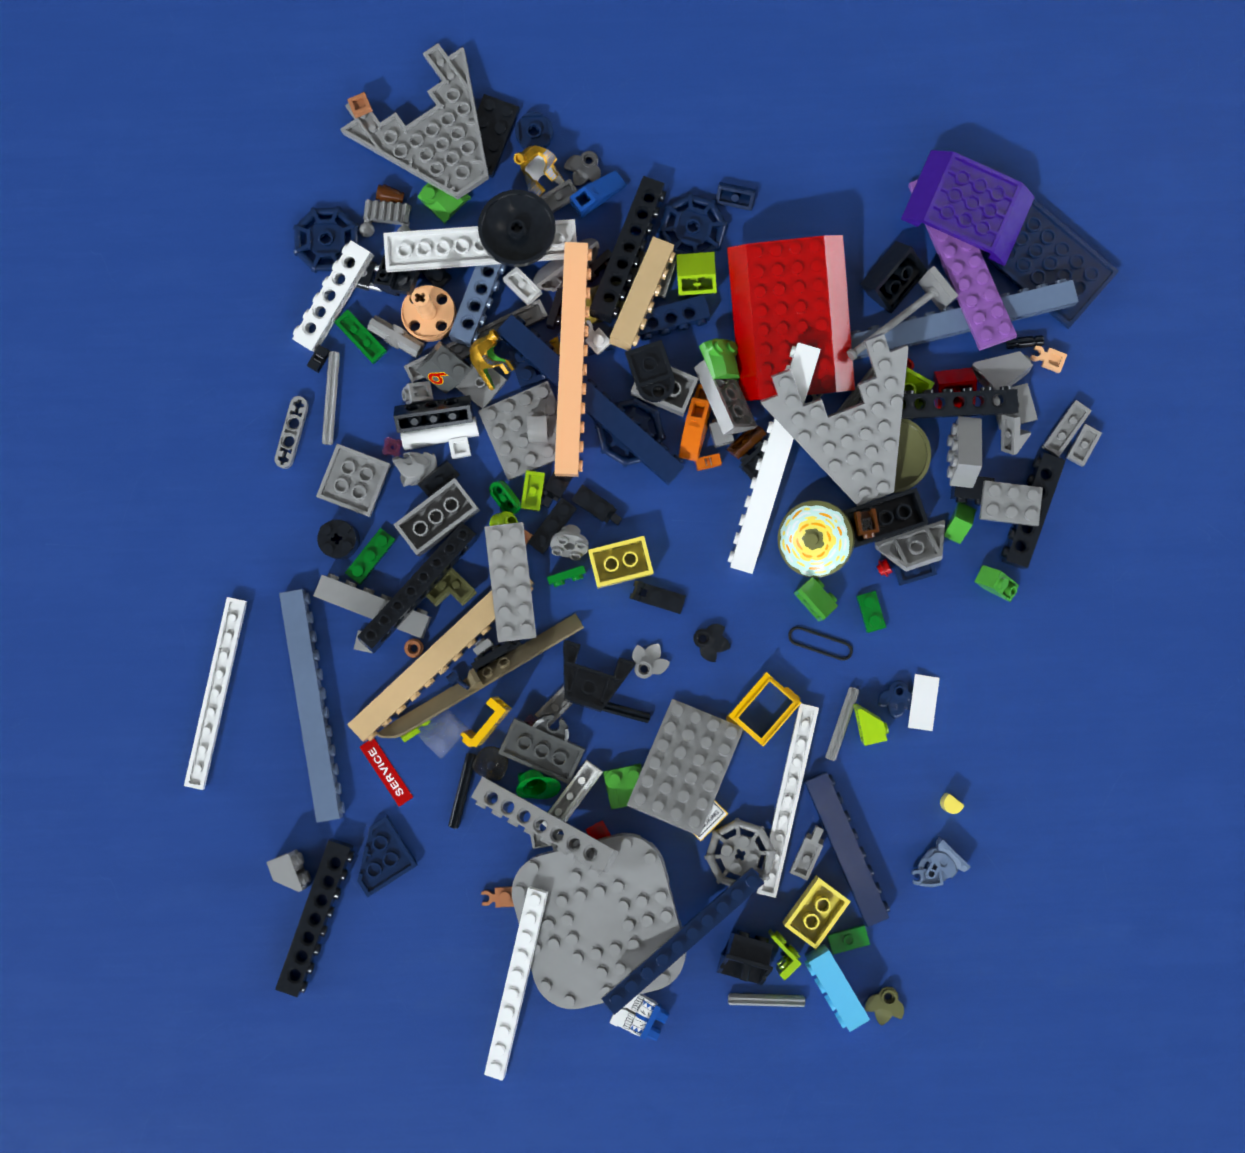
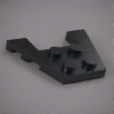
(588, 686)

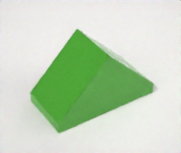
(960, 523)

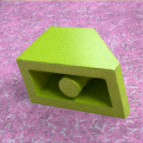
(870, 726)

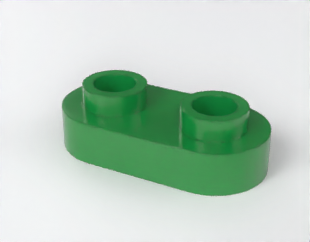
(504, 497)

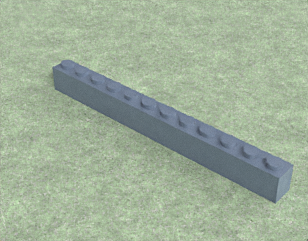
(952, 321)
(311, 705)

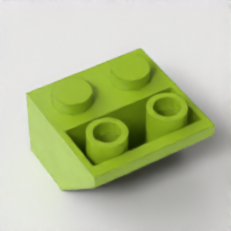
(696, 273)

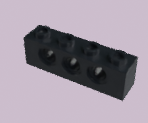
(433, 414)

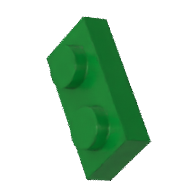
(560, 578)
(871, 611)

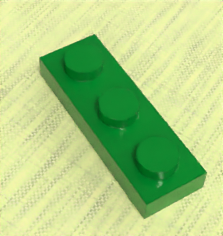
(360, 336)
(370, 556)

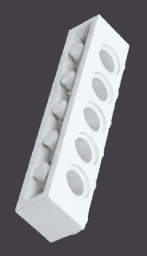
(335, 306)

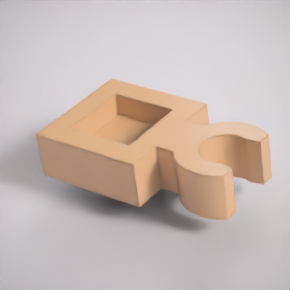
(1052, 359)

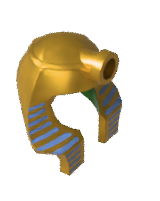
(483, 357)

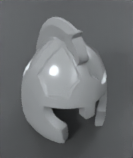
(414, 467)

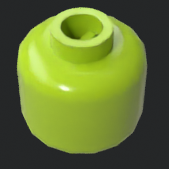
(503, 518)

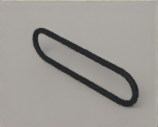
(821, 635)

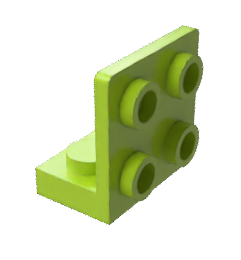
(788, 964)

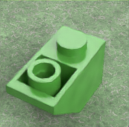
(996, 582)

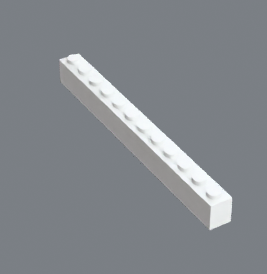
(770, 469)

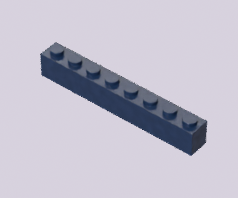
(846, 848)

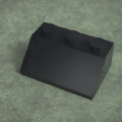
(894, 276)

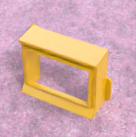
(751, 695)

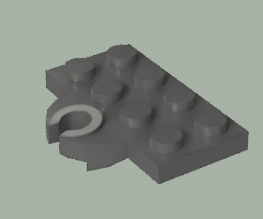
(542, 747)

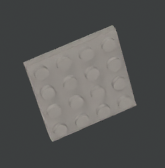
(509, 432)

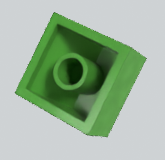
(816, 599)

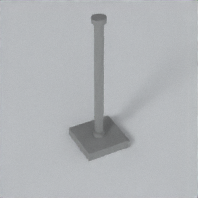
(936, 289)

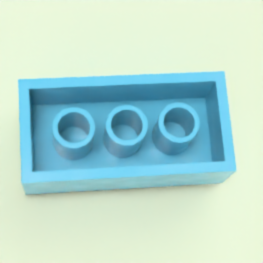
(839, 992)

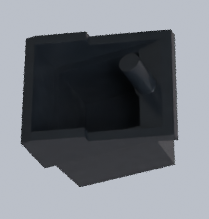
(746, 957)

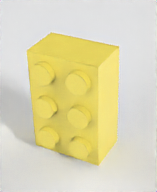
(620, 562)
(816, 912)

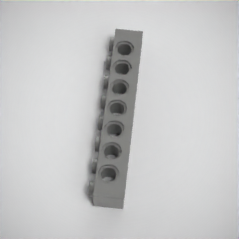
(605, 855)

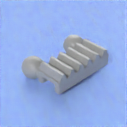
(385, 213)

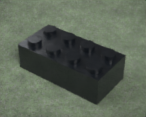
(894, 514)

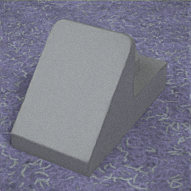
(1011, 435)

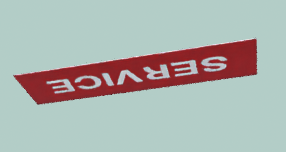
(386, 772)

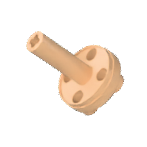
(428, 313)

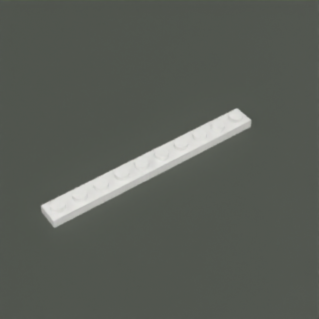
(215, 693)
(789, 794)
(516, 983)

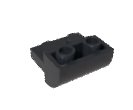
(396, 282)

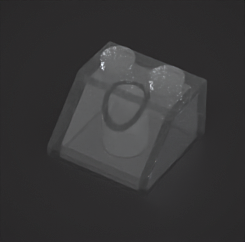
(442, 733)

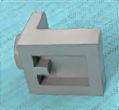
(417, 392)

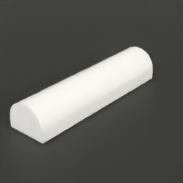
(438, 435)
(575, 792)

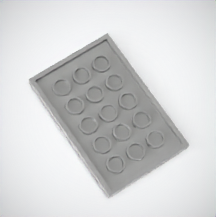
(685, 767)

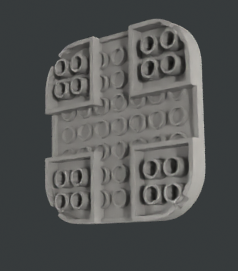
(598, 923)

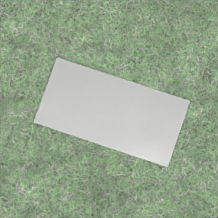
(923, 702)

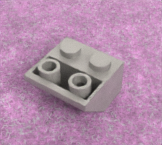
(289, 871)

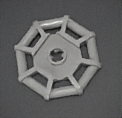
(741, 842)

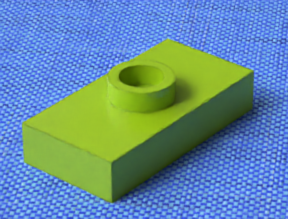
(533, 490)

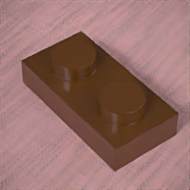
(746, 442)

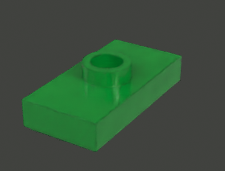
(848, 939)

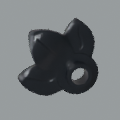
(714, 642)

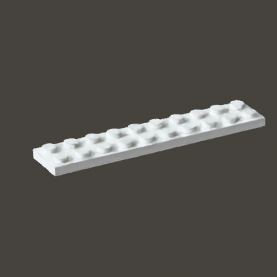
(455, 248)

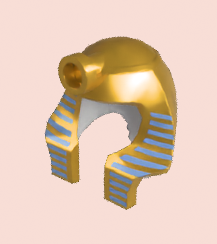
(536, 162)

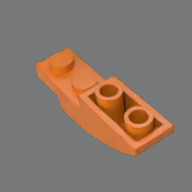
(695, 426)

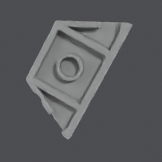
(915, 547)

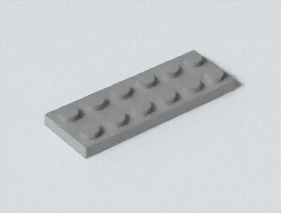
(510, 582)

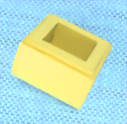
(950, 804)

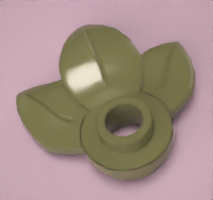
(883, 1007)

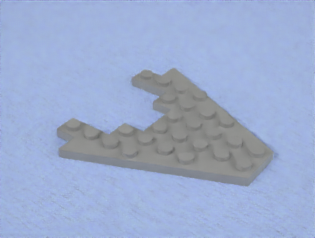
(440, 144)
(856, 443)

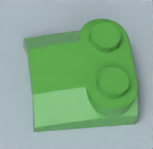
(441, 203)
(720, 358)
(621, 783)

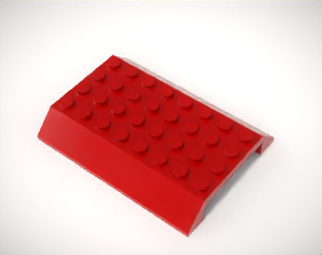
(787, 297)

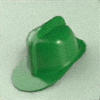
(535, 785)

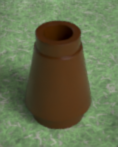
(389, 194)

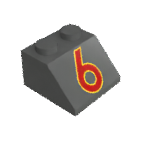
(444, 367)

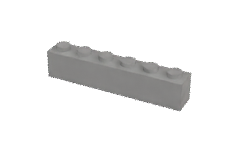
(366, 603)

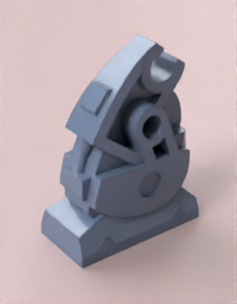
(940, 865)

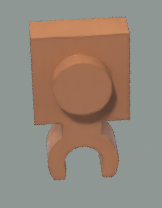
(501, 897)

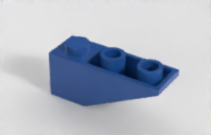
(596, 193)

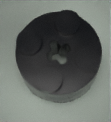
(346, 546)

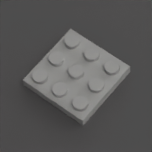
(353, 480)

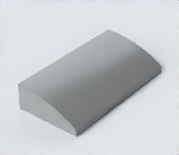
(726, 402)

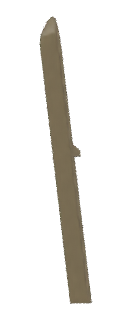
(482, 678)

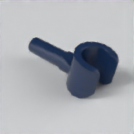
(453, 678)

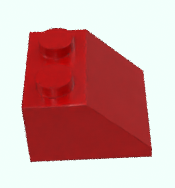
(955, 380)

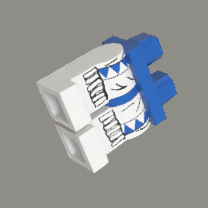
(639, 1017)

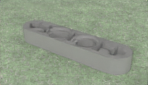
(289, 432)

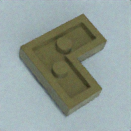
(451, 584)

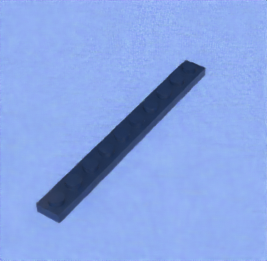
(682, 941)

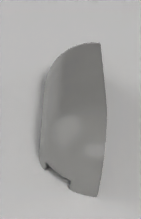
(551, 275)

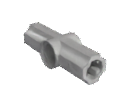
(395, 336)

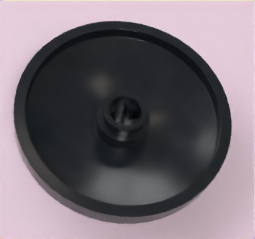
(516, 228)

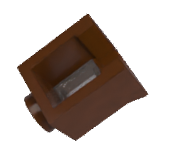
(866, 523)

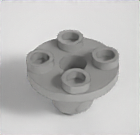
(569, 543)

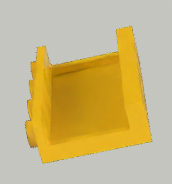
(501, 710)

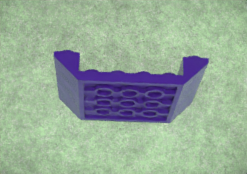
(969, 203)

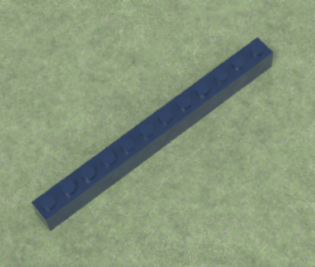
(597, 404)

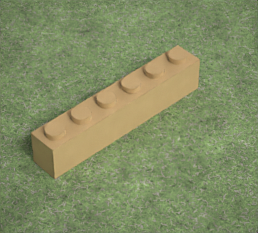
(642, 293)

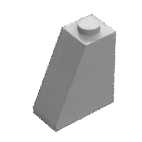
(1002, 370)

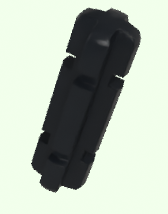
(1024, 342)

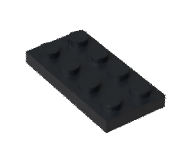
(495, 124)

